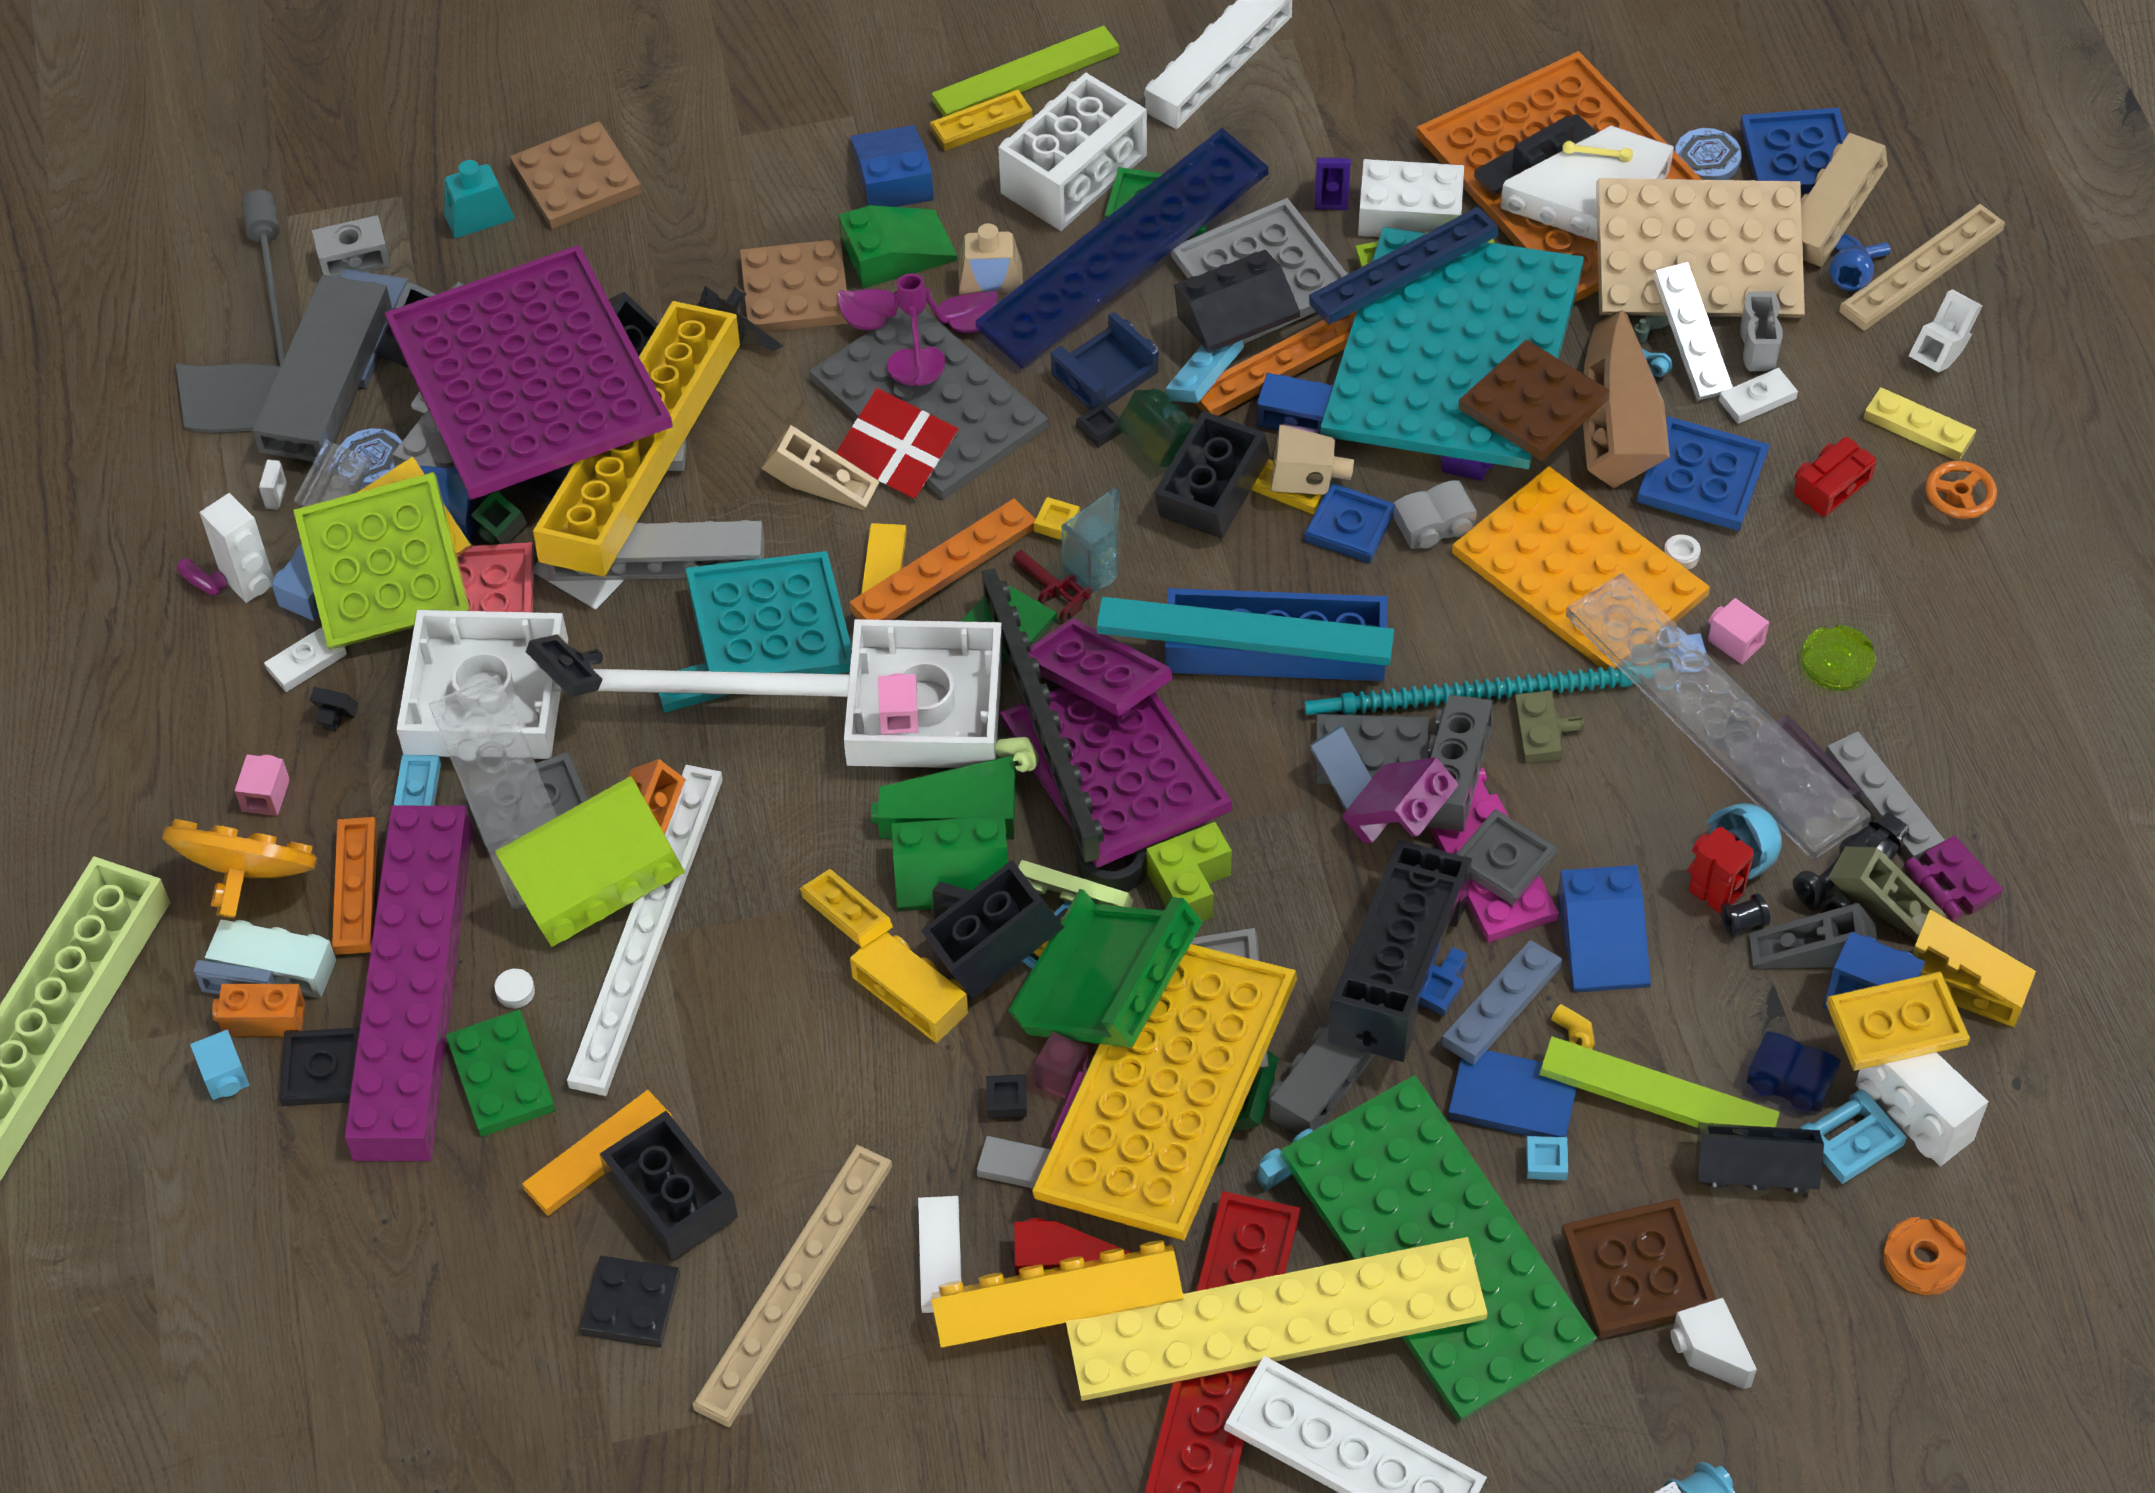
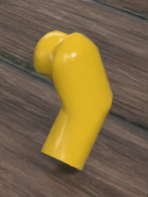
(1579, 1028)

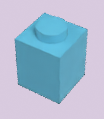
(220, 1065)

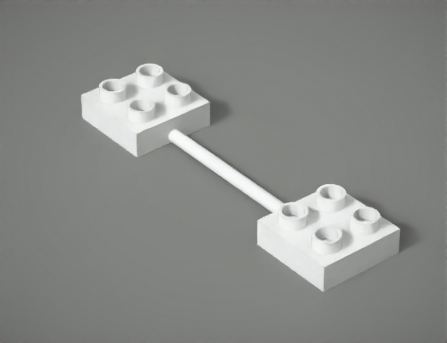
(953, 665)

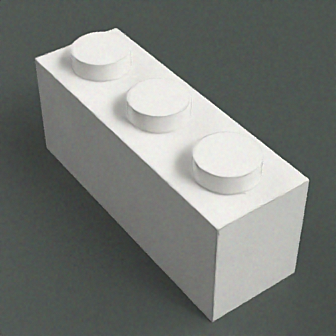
(237, 547)

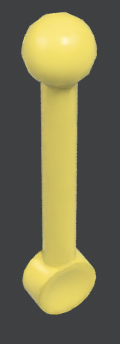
(1624, 154)

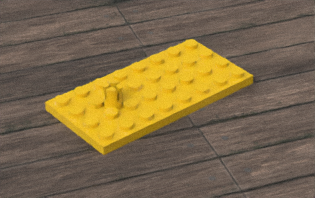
(1162, 1111)

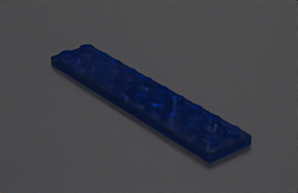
(1121, 248)

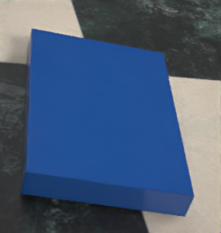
(1511, 1096)

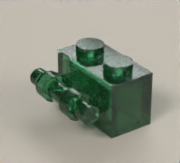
(1155, 425)

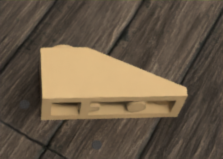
(818, 471)

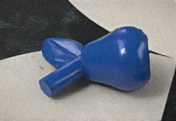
(1853, 264)

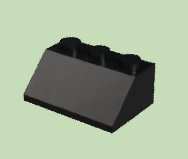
(1235, 301)

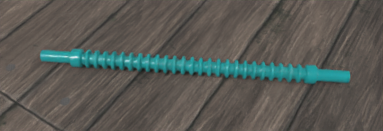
(1349, 703)

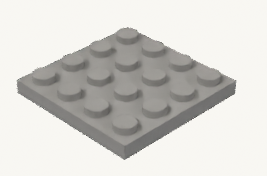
(1284, 236)

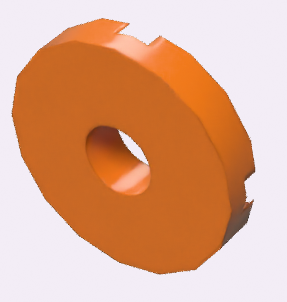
(1921, 1276)

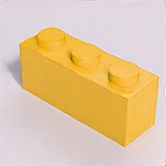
(910, 985)

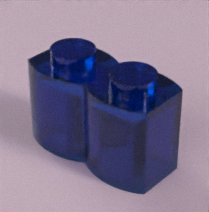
(1793, 1071)

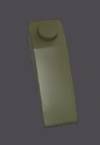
(1882, 889)

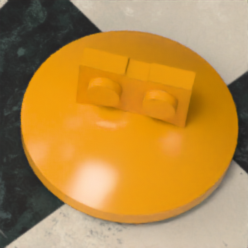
(237, 858)

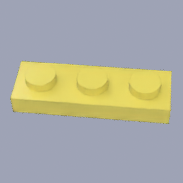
(1919, 424)

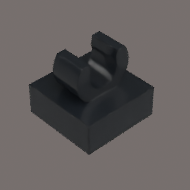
(332, 706)

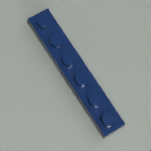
(1403, 265)

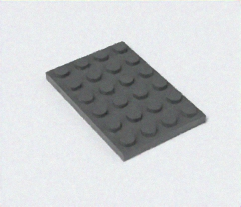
(968, 395)

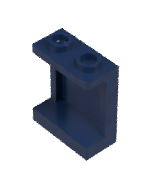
(1106, 364)

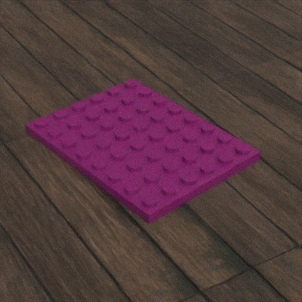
(527, 371)

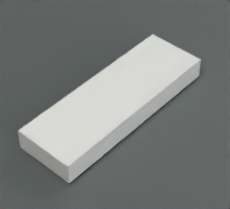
(938, 1245)

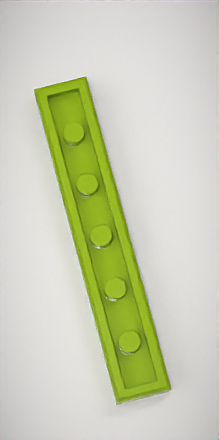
(1028, 71)
(1649, 1088)

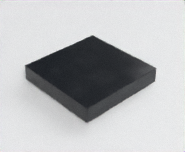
(318, 1066)

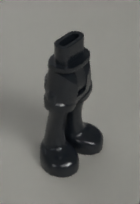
(1883, 833)

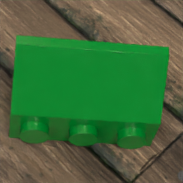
(945, 851)

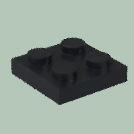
(630, 1301)

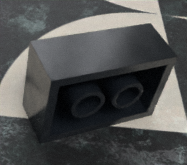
(1212, 474)
(992, 929)
(668, 1185)

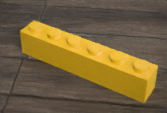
(1057, 1294)

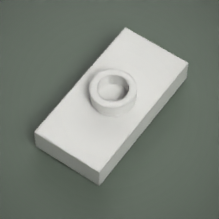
(1758, 395)
(303, 660)

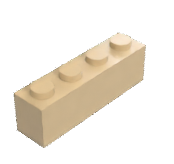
(1839, 195)

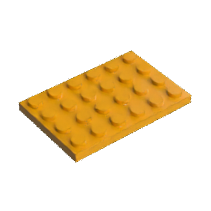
(1561, 544)

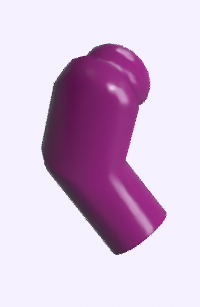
(196, 576)

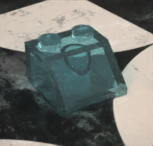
(1093, 542)

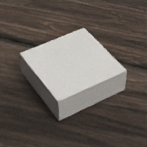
(272, 484)

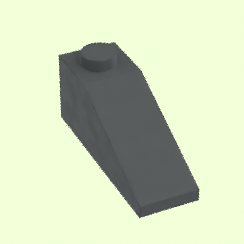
(1810, 940)

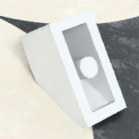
(1713, 1343)

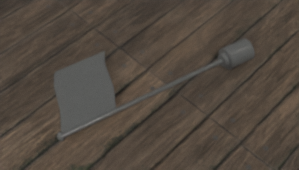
(233, 394)

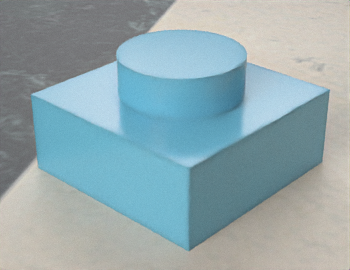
(1546, 1158)

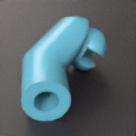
(1658, 362)

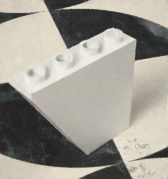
(1564, 186)

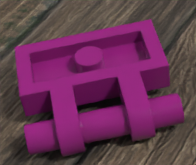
(1960, 872)

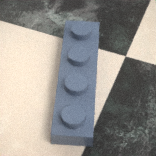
(1501, 1002)

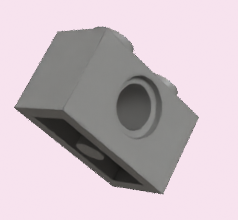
(351, 246)

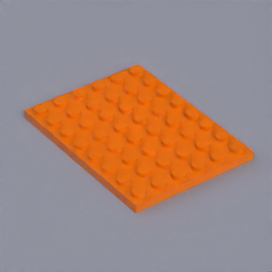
(1515, 112)

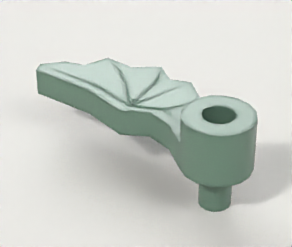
(1648, 324)

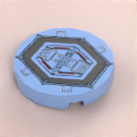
(1710, 153)
(376, 445)

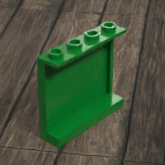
(1104, 971)

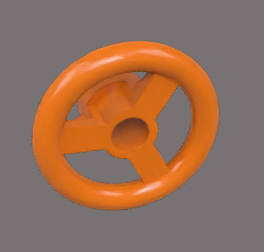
(1958, 495)

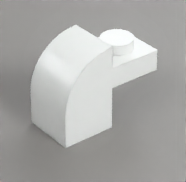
(1948, 333)

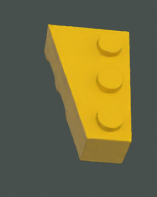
(1974, 970)

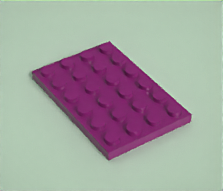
(1134, 766)

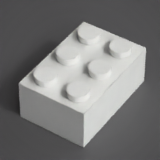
(1408, 196)
(1927, 1103)

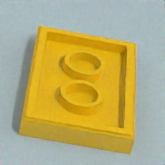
(1897, 1021)

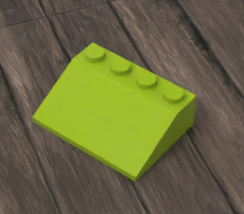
(590, 861)

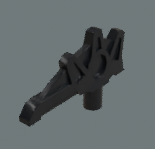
(748, 331)

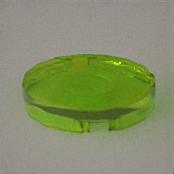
(1838, 657)

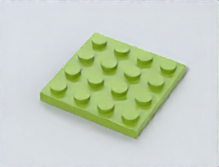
(380, 559)

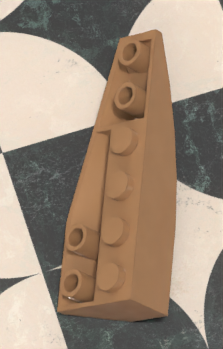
(1630, 427)

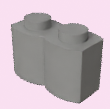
(1761, 331)
(1434, 515)

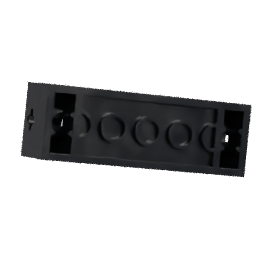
(1396, 950)

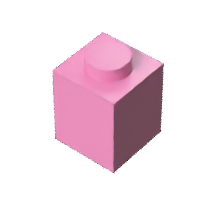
(1737, 630)
(898, 703)
(262, 785)

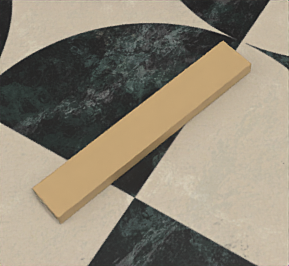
(1921, 267)

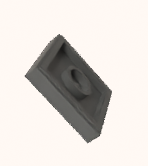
(1506, 856)

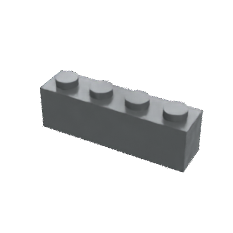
(1316, 1083)

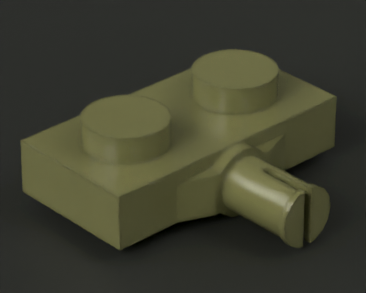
(1542, 726)

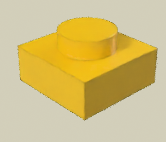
(1052, 516)

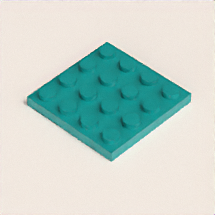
(770, 616)

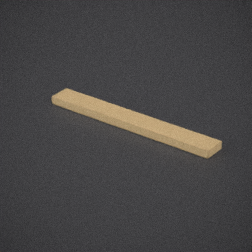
(792, 1286)

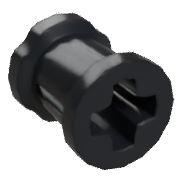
(1745, 915)

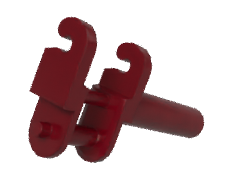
(1054, 586)

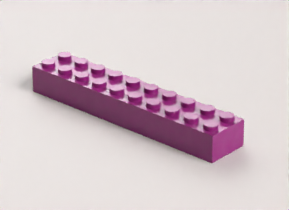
(409, 985)

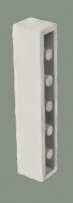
(1214, 58)

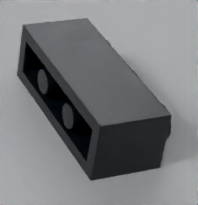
(1759, 1157)

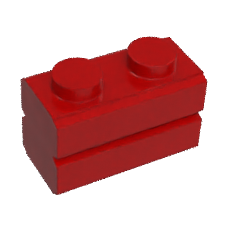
(1834, 476)
(1720, 868)

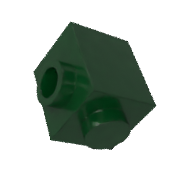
(498, 520)

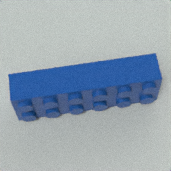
(1338, 608)

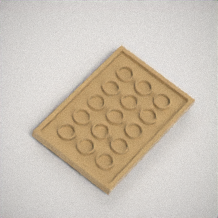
(1729, 232)

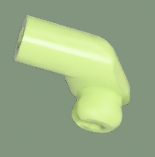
(1021, 749)

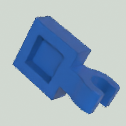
(1444, 983)

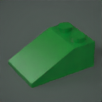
(893, 242)

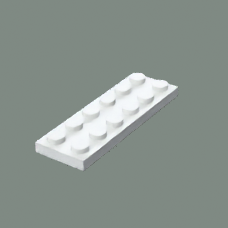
(1339, 1440)

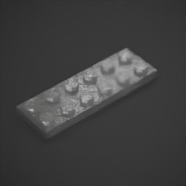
(493, 768)

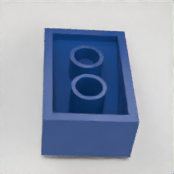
(893, 167)
(1604, 928)

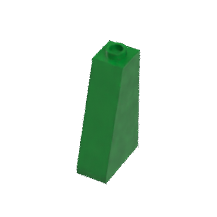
(953, 794)

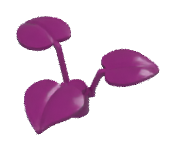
(871, 307)

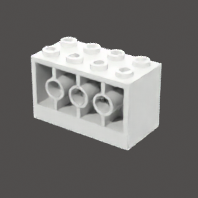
(1072, 151)

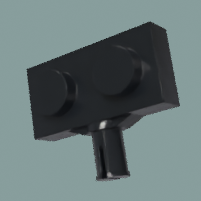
(566, 665)

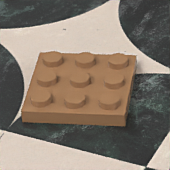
(575, 174)
(794, 285)

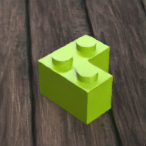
(1188, 865)

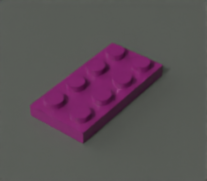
(1098, 667)

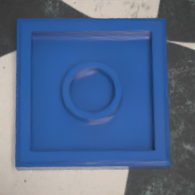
(1350, 523)

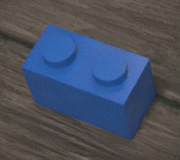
(1292, 402)

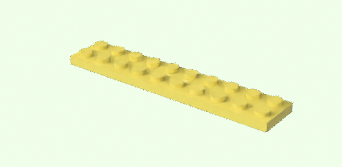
(1278, 1318)

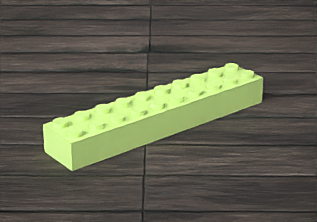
(69, 988)

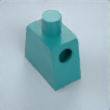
(474, 200)

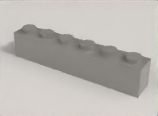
(671, 547)

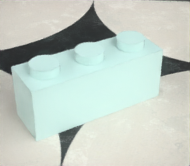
(288, 955)

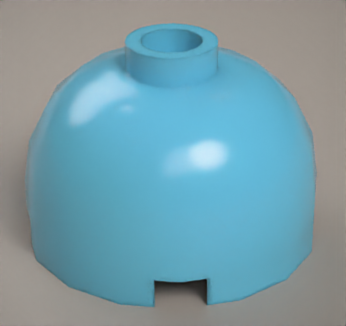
(1754, 828)

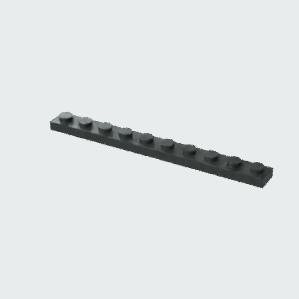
(1045, 722)

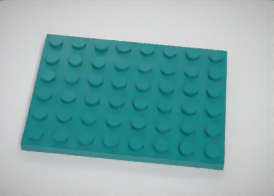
(1441, 336)

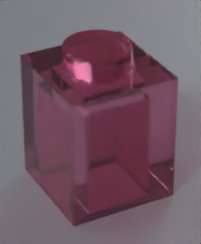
(1060, 1064)

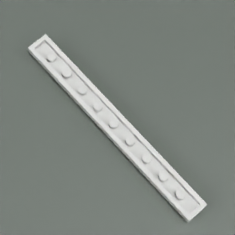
(642, 942)

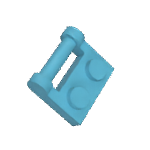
(1860, 1144)

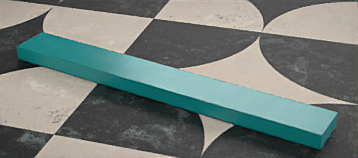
(1245, 631)

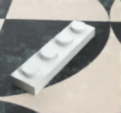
(1692, 331)

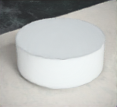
(1683, 550)
(514, 988)

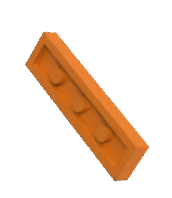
(354, 885)

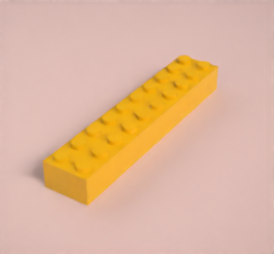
(611, 489)

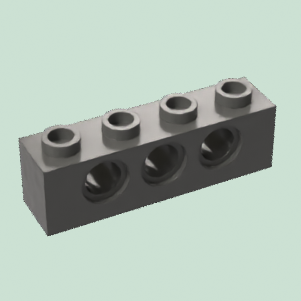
(1461, 747)

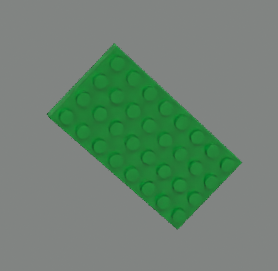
(1403, 1181)

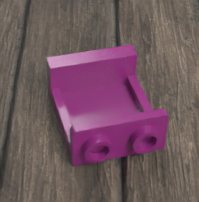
(1403, 794)

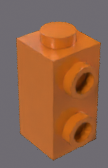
(259, 1009)

